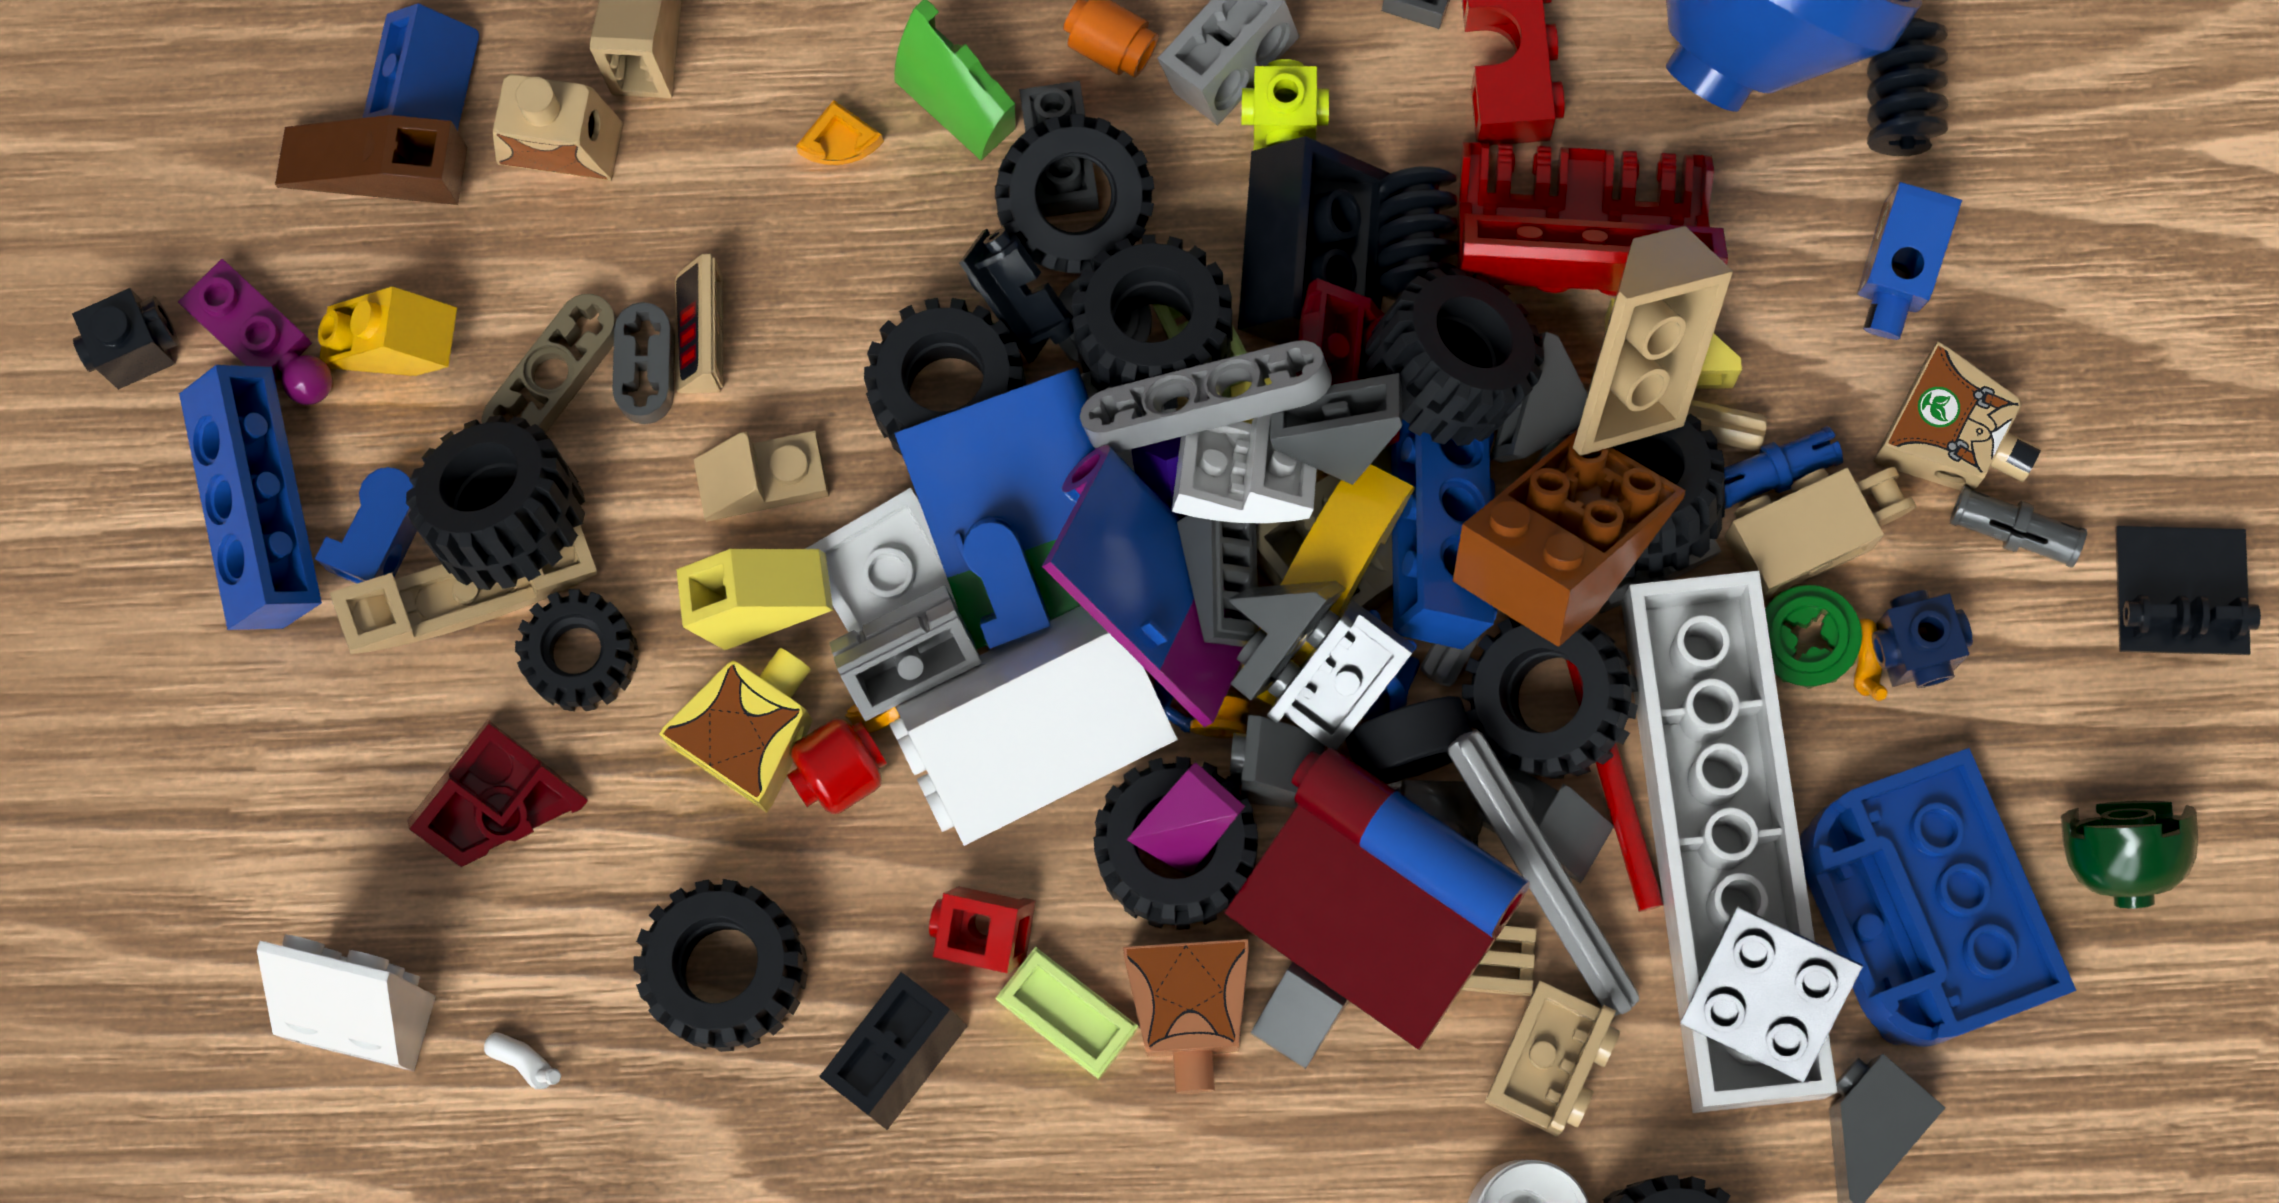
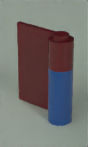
(1377, 896)

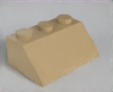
(1654, 340)

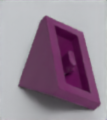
(1188, 821)

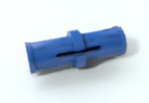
(1780, 466)

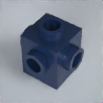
(1909, 656)

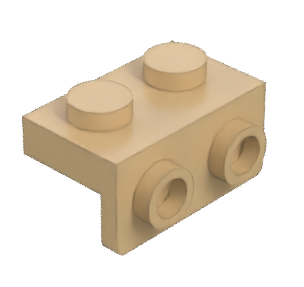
(1552, 1058)

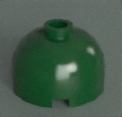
(2131, 849)

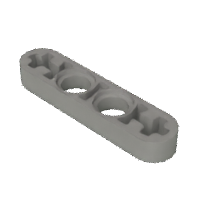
(1204, 388)

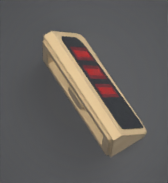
(699, 327)

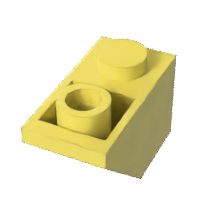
(752, 593)

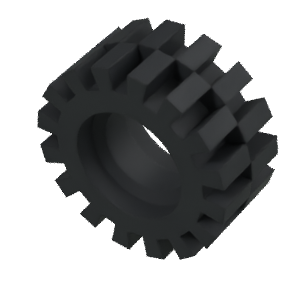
(554, 620)

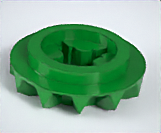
(1839, 629)

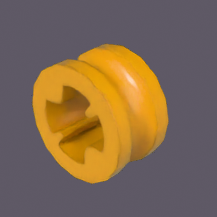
(1227, 720)

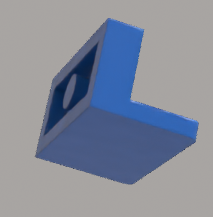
(422, 66)

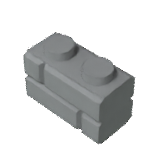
(905, 653)

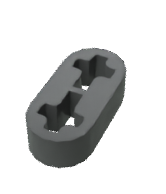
(629, 363)

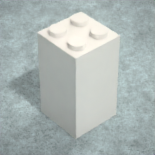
(1030, 725)

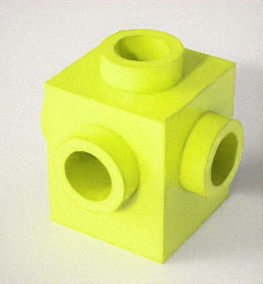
(1284, 103)

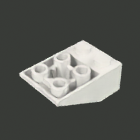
(344, 1003)

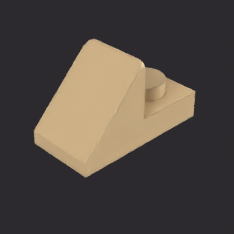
(761, 475)

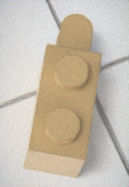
(1813, 527)

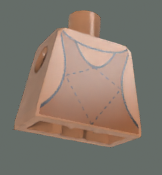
(1189, 1004)

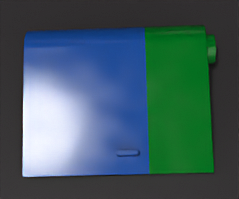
(1001, 463)

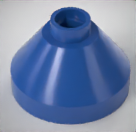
(1775, 44)

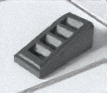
(1219, 556)

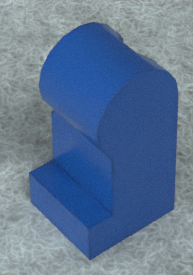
(378, 532)
(997, 556)

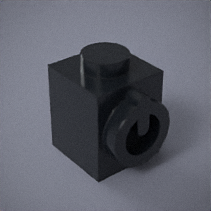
(125, 337)

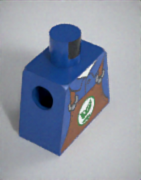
(1912, 234)

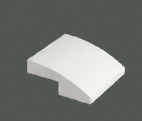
(1240, 477)

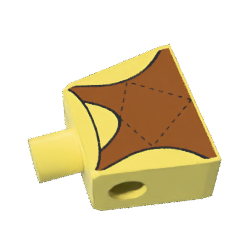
(745, 727)

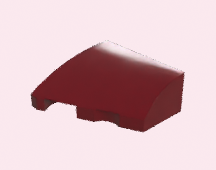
(491, 797)

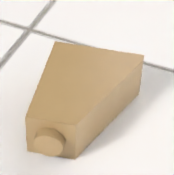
(637, 46)

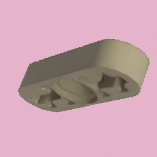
(564, 326)

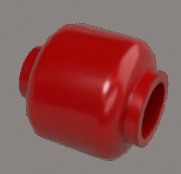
(836, 765)

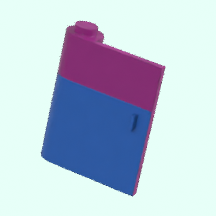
(1131, 575)

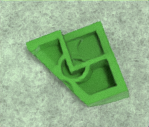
(952, 84)

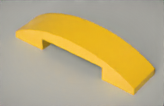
(1347, 538)

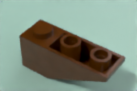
(375, 158)

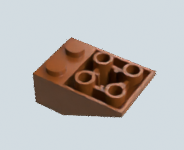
(1563, 537)

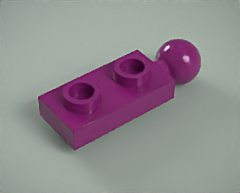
(257, 332)

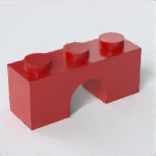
(1516, 97)

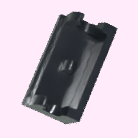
(894, 1050)

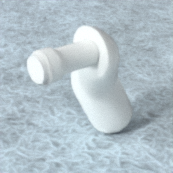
(521, 1056)

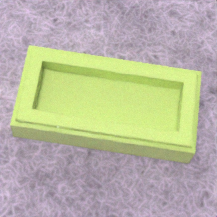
(1067, 1013)

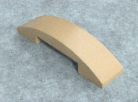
(433, 603)

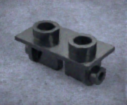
(999, 271)

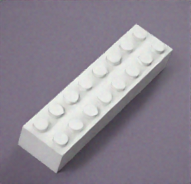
(1718, 802)

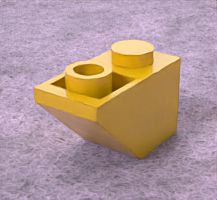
(388, 333)

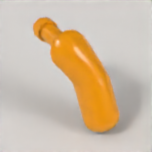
(1868, 670)

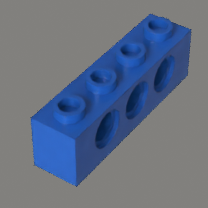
(1448, 491)
(249, 497)

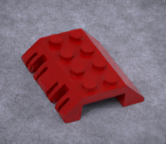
(1581, 232)

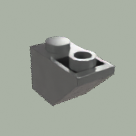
(1268, 759)

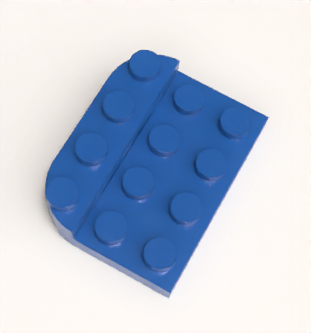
(1931, 904)

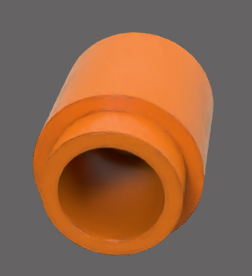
(1110, 36)

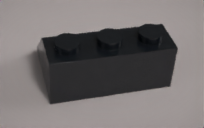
(1306, 220)

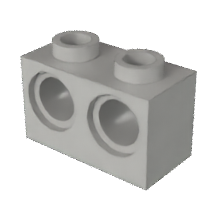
(1220, 52)

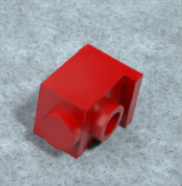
(960, 941)

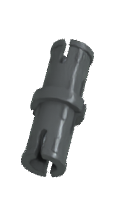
(2018, 526)

